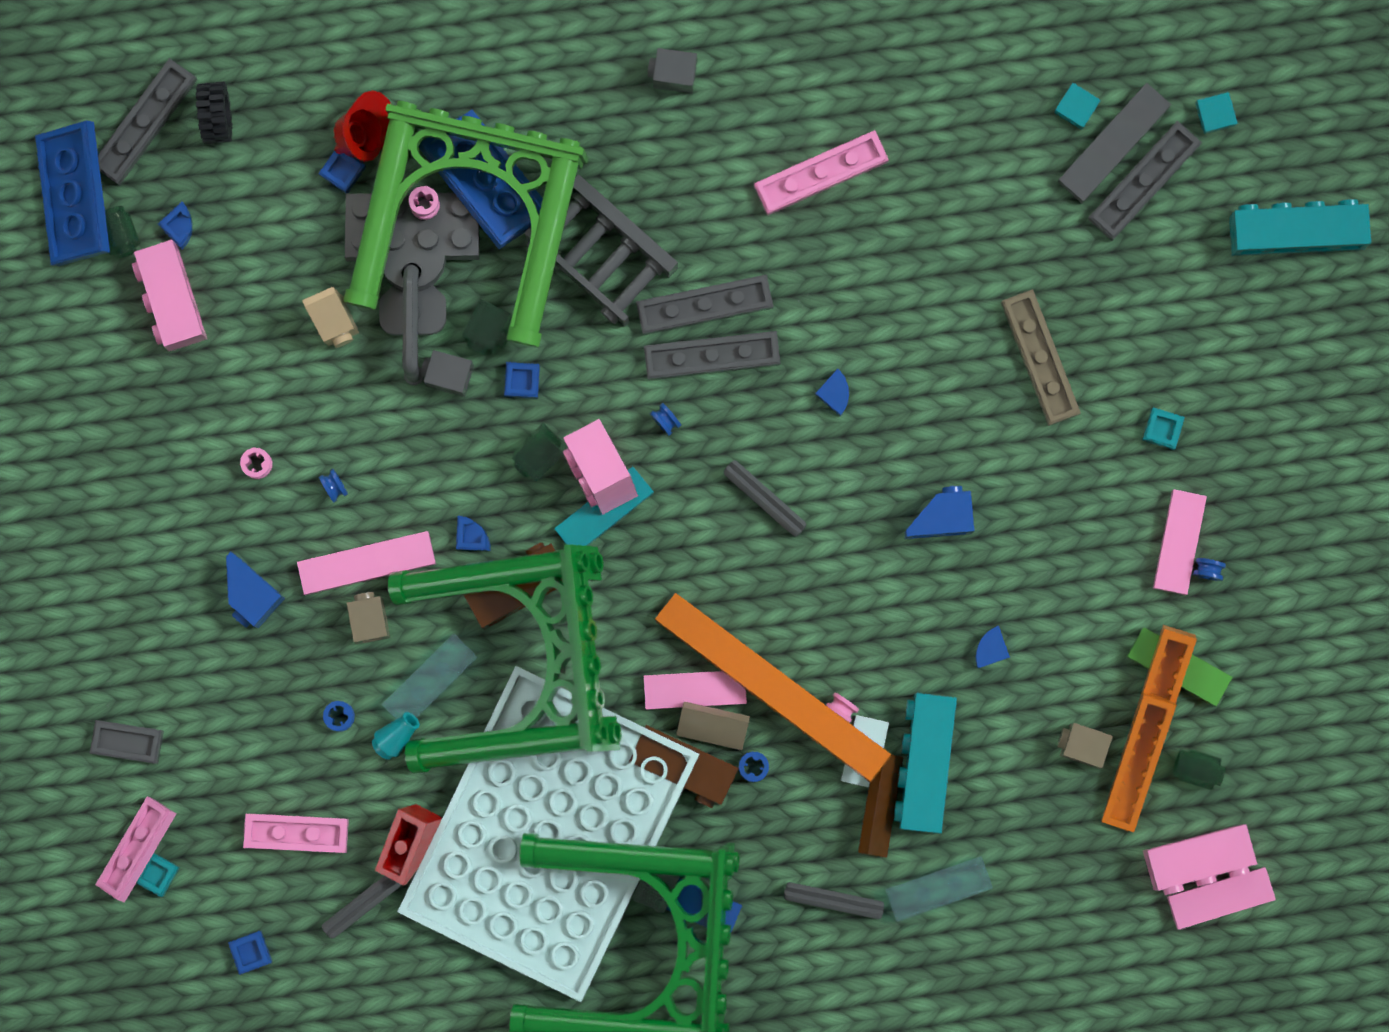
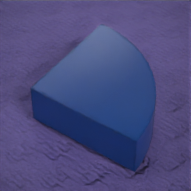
(178, 225)
(835, 392)
(471, 536)
(991, 648)

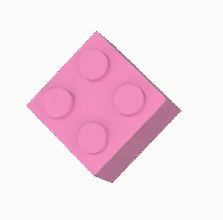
(598, 467)

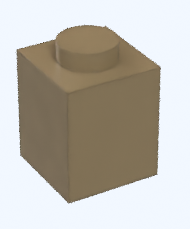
(368, 618)
(1084, 745)

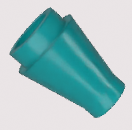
(393, 737)

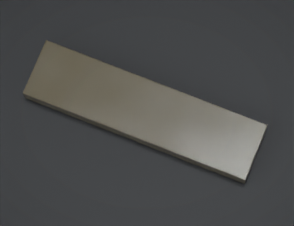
(1040, 357)

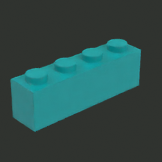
(1300, 228)
(926, 763)

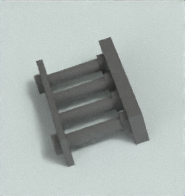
(633, 240)

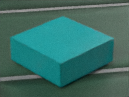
(1077, 106)
(1216, 113)
(1163, 428)
(158, 875)

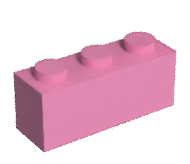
(168, 296)
(1200, 859)

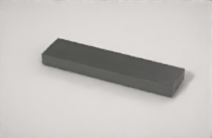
(145, 121)
(1114, 143)
(1144, 180)
(704, 304)
(712, 355)

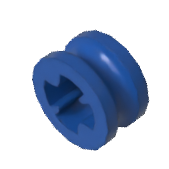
(665, 419)
(333, 485)
(1209, 569)
(329, 721)
(751, 776)

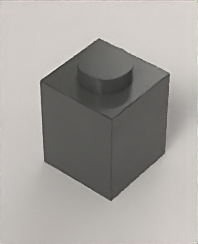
(673, 70)
(447, 373)

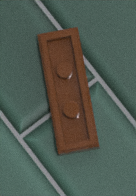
(880, 809)

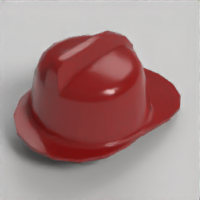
(363, 127)

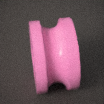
(428, 193)
(246, 461)
(842, 707)

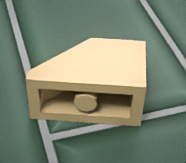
(331, 317)

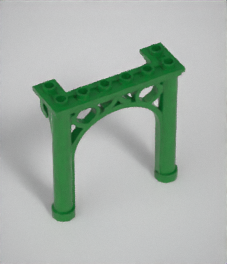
(593, 731)
(643, 863)

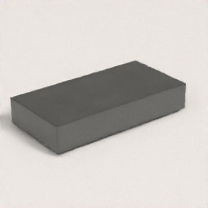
(126, 741)

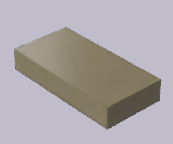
(713, 725)

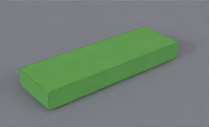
(1200, 678)

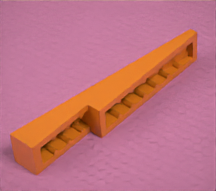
(1149, 728)

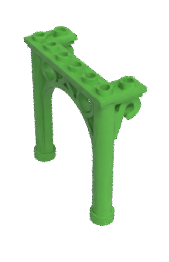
(391, 189)

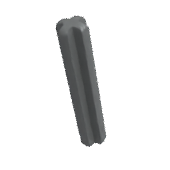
(764, 498)
(834, 900)
(359, 906)

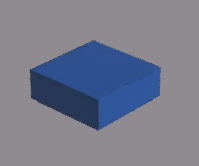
(342, 171)
(522, 380)
(250, 952)

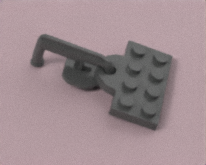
(412, 302)

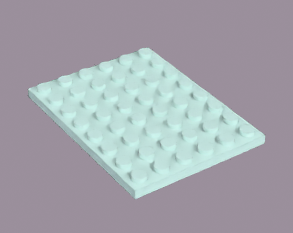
(541, 918)

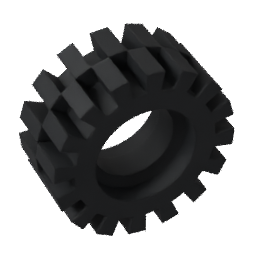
(214, 112)

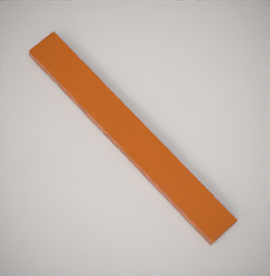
(773, 687)

